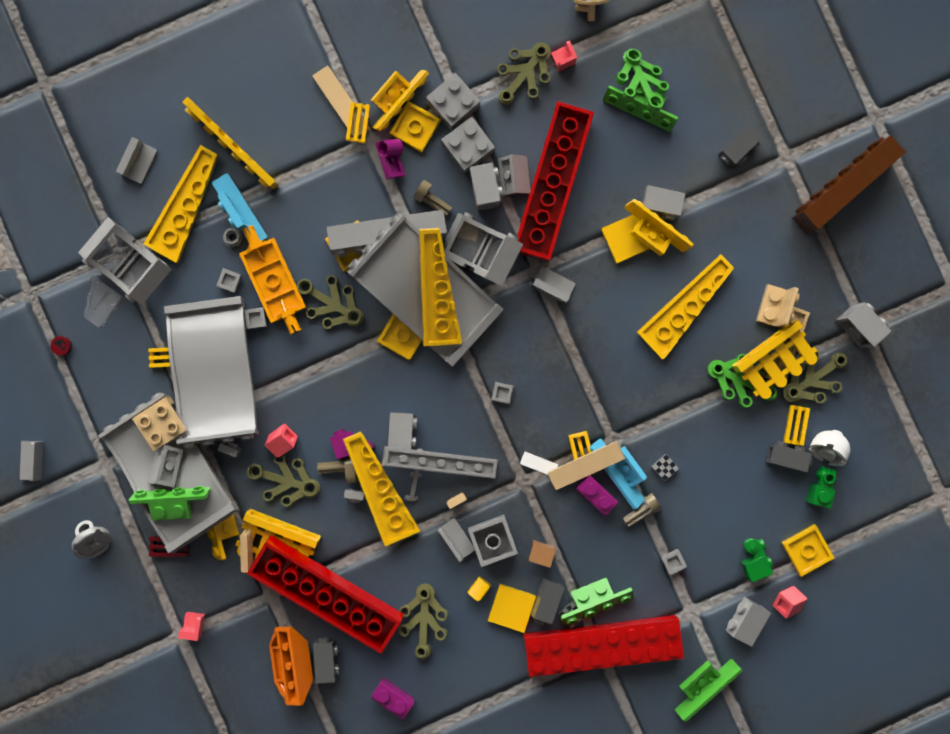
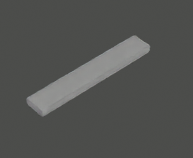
(439, 462)

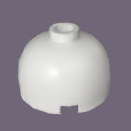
(831, 447)

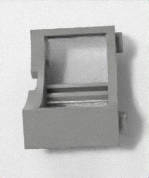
(482, 247)
(124, 261)

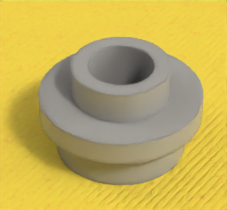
(226, 237)

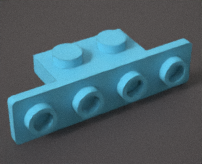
(236, 206)
(625, 475)

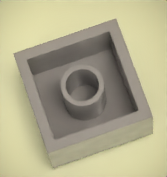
(453, 101)
(468, 145)
(485, 188)
(863, 325)
(492, 540)

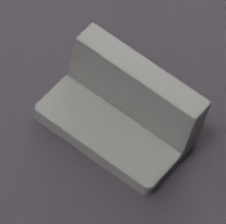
(136, 161)
(514, 175)
(553, 285)
(31, 460)
(165, 466)
(456, 539)

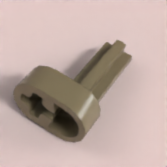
(424, 195)
(339, 466)
(650, 506)

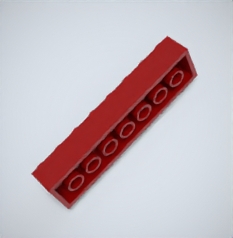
(553, 180)
(325, 594)
(603, 645)

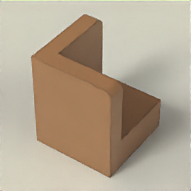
(542, 553)

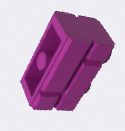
(596, 495)
(392, 698)

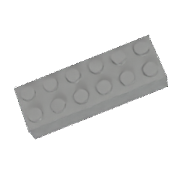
(356, 236)

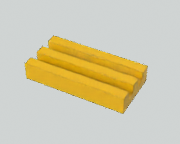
(360, 106)
(152, 357)
(796, 427)
(577, 436)

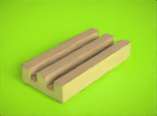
(246, 550)

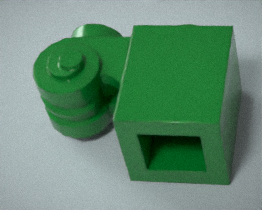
(823, 492)
(758, 565)

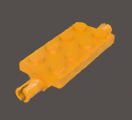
(272, 280)

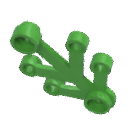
(633, 60)
(736, 379)

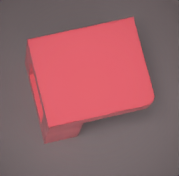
(564, 57)
(281, 440)
(789, 602)
(192, 626)

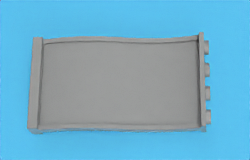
(393, 276)
(211, 371)
(194, 470)

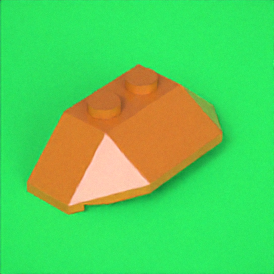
(291, 665)

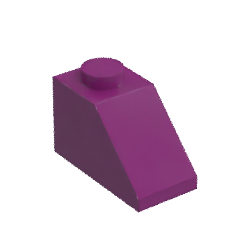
(338, 443)

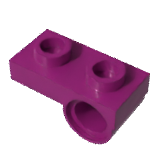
(389, 154)

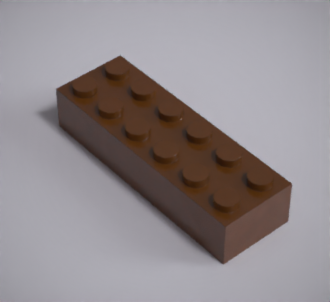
(848, 184)

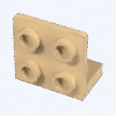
(777, 306)
(159, 423)

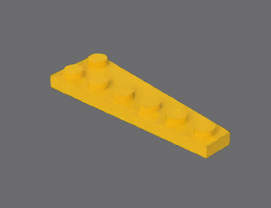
(225, 141)
(177, 218)
(438, 308)
(674, 318)
(385, 504)

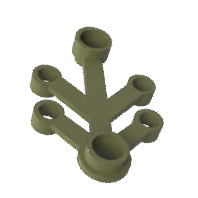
(525, 70)
(332, 304)
(812, 379)
(287, 481)
(424, 618)

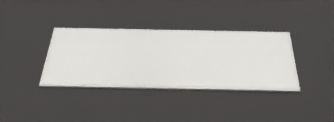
(537, 463)

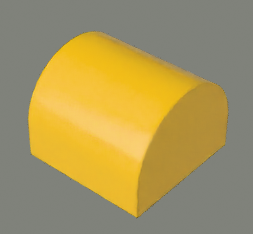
(479, 588)

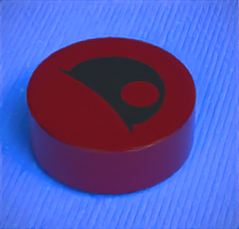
(61, 345)

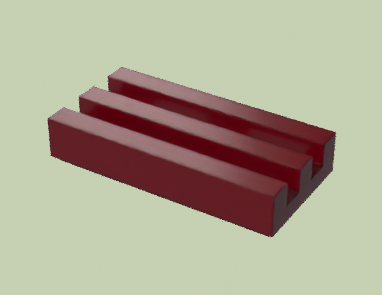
(153, 546)

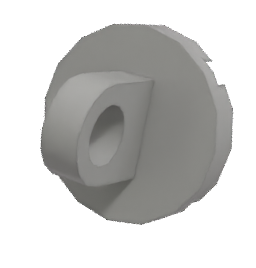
(91, 541)

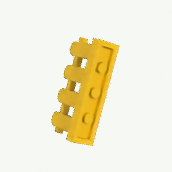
(766, 361)
(275, 526)

